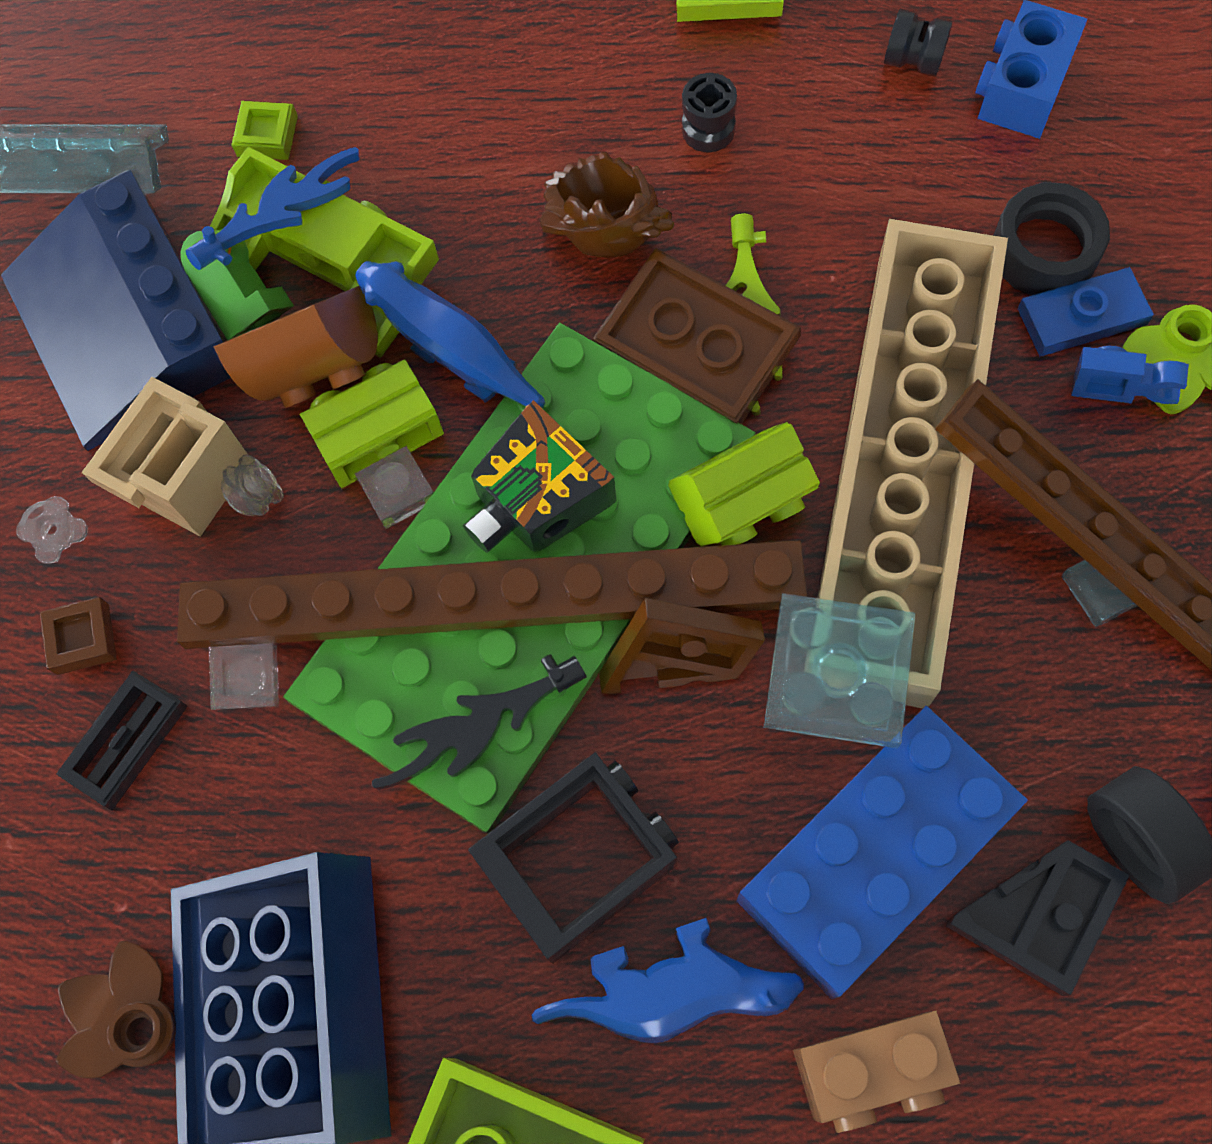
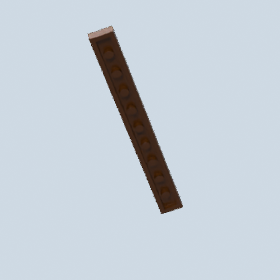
(485, 594)

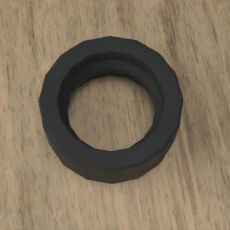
(1063, 205)
(1152, 834)

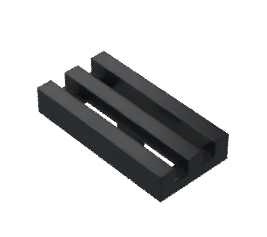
(138, 754)

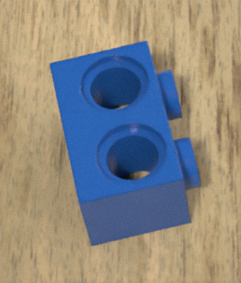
(1030, 67)

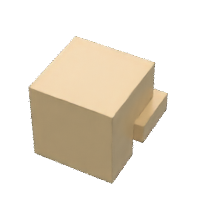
(167, 457)

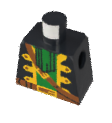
(537, 484)

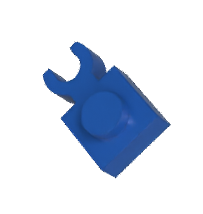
(1121, 375)

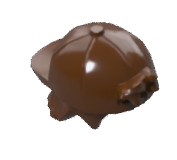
(603, 207)

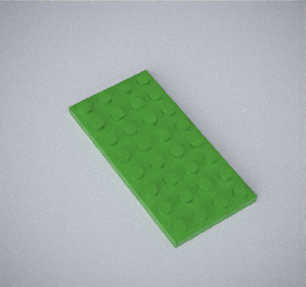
(391, 683)

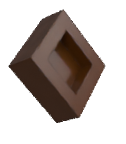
(78, 636)

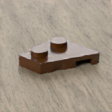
(681, 646)

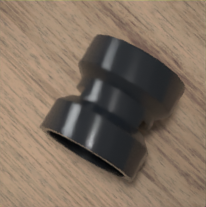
(917, 42)
(709, 112)

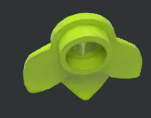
(1166, 344)

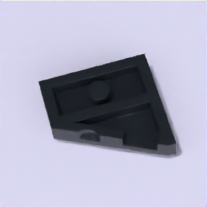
(1046, 915)

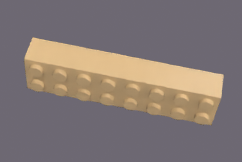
(900, 480)

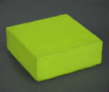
(265, 128)

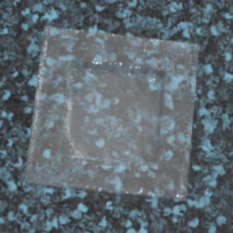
(395, 487)
(243, 677)

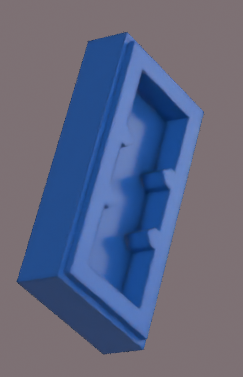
(1085, 311)

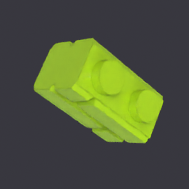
(371, 420)
(744, 486)

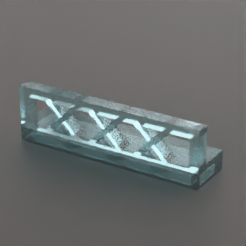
(77, 156)

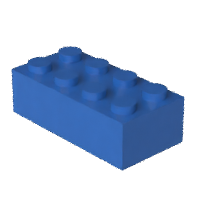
(880, 852)

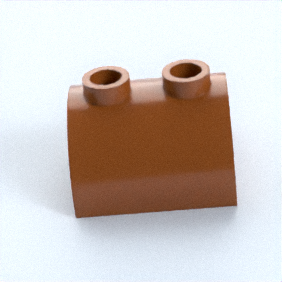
(304, 348)

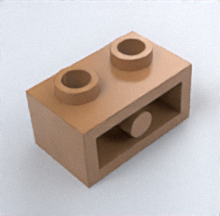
(876, 1068)

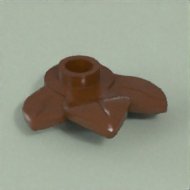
(109, 1009)

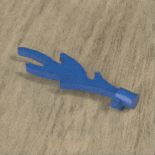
(277, 208)

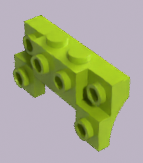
(332, 237)

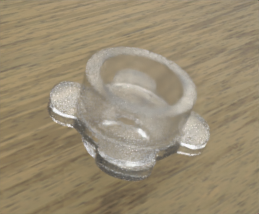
(250, 487)
(40, 518)

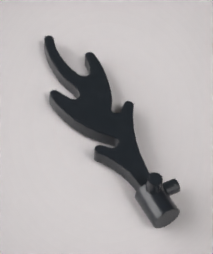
(475, 732)

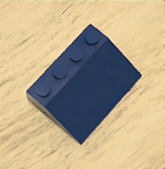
(112, 307)
(279, 1005)

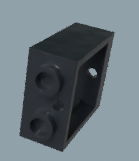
(617, 790)

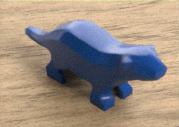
(444, 333)
(675, 991)

